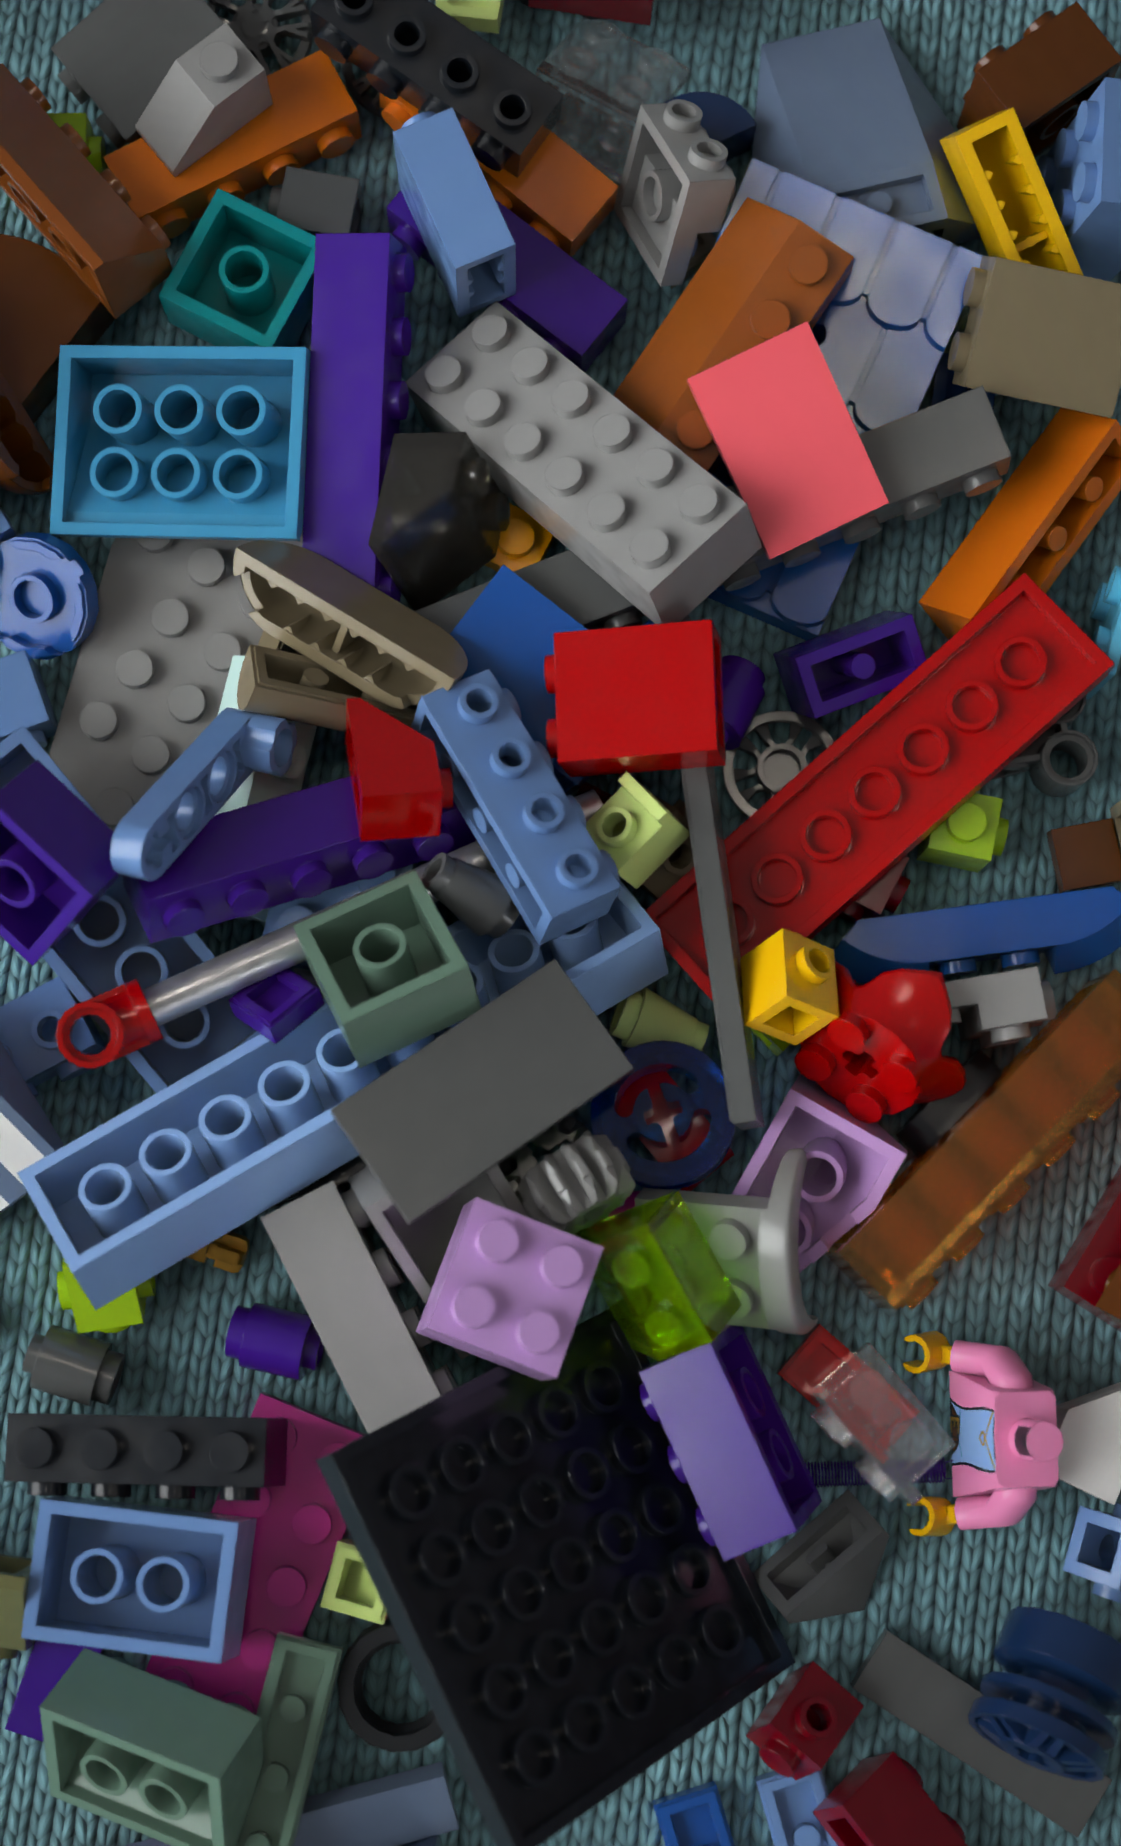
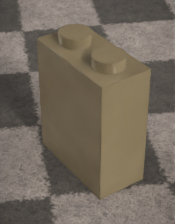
(1040, 336)

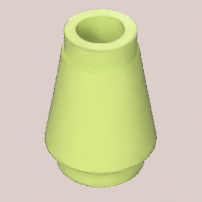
(652, 1018)

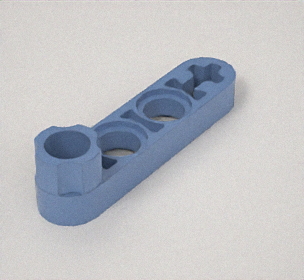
(197, 788)

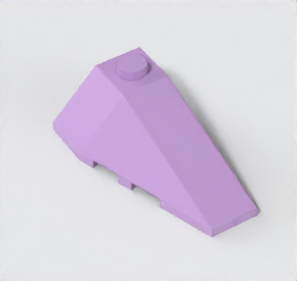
(844, 1171)

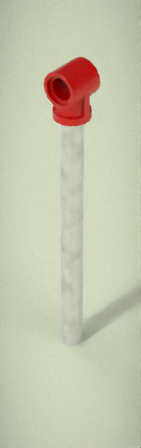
(138, 1013)

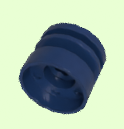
(1052, 1694)

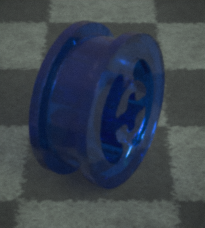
(706, 1100)

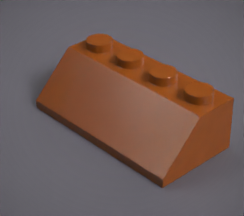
(75, 205)
(751, 287)

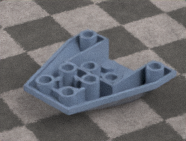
(861, 124)

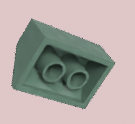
(150, 1752)

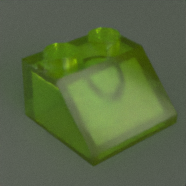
(661, 1278)

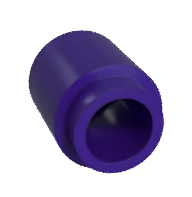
(741, 697)
(274, 1341)

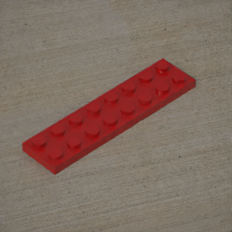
(894, 775)

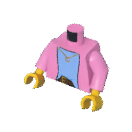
(1001, 1433)

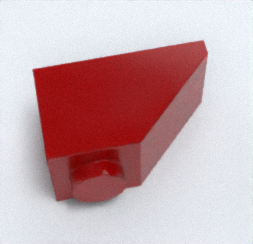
(393, 776)

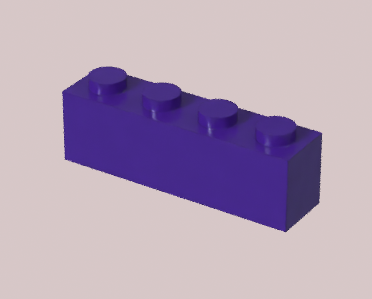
(553, 290)

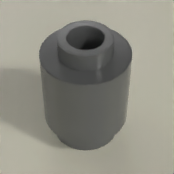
(73, 1366)

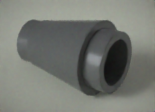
(471, 895)

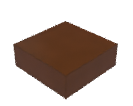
(1085, 855)

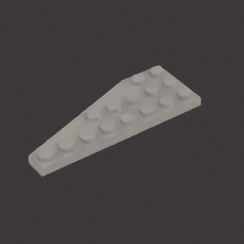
(151, 666)

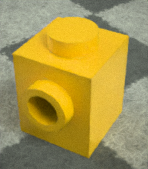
(789, 987)

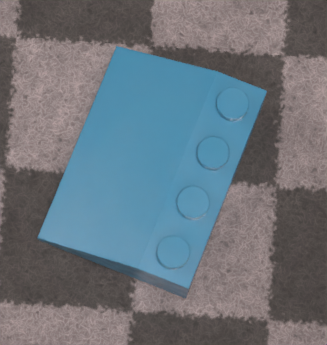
(180, 442)

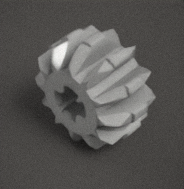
(577, 1184)

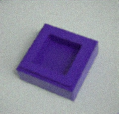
(277, 1004)

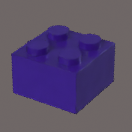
(50, 861)

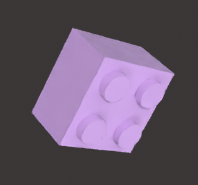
(510, 1289)

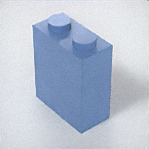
(455, 211)

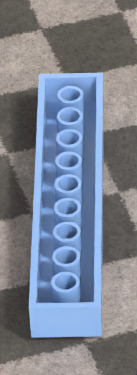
(262, 1120)

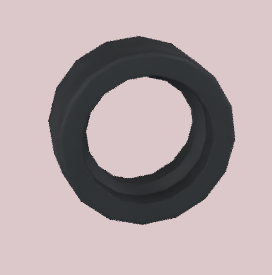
(356, 1710)

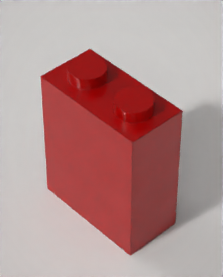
(636, 699)

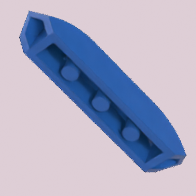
(1066, 926)

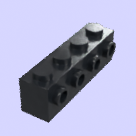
(441, 64)
(146, 1450)

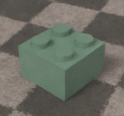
(388, 968)

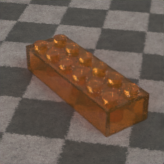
(984, 1157)

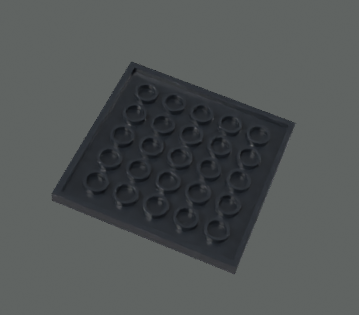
(552, 1582)

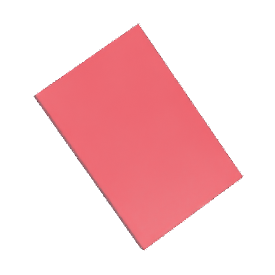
(787, 440)

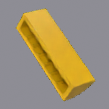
(1008, 193)

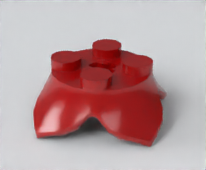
(885, 1044)

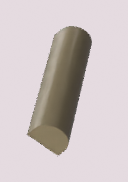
(300, 690)

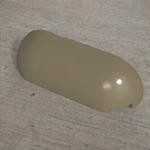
(346, 624)

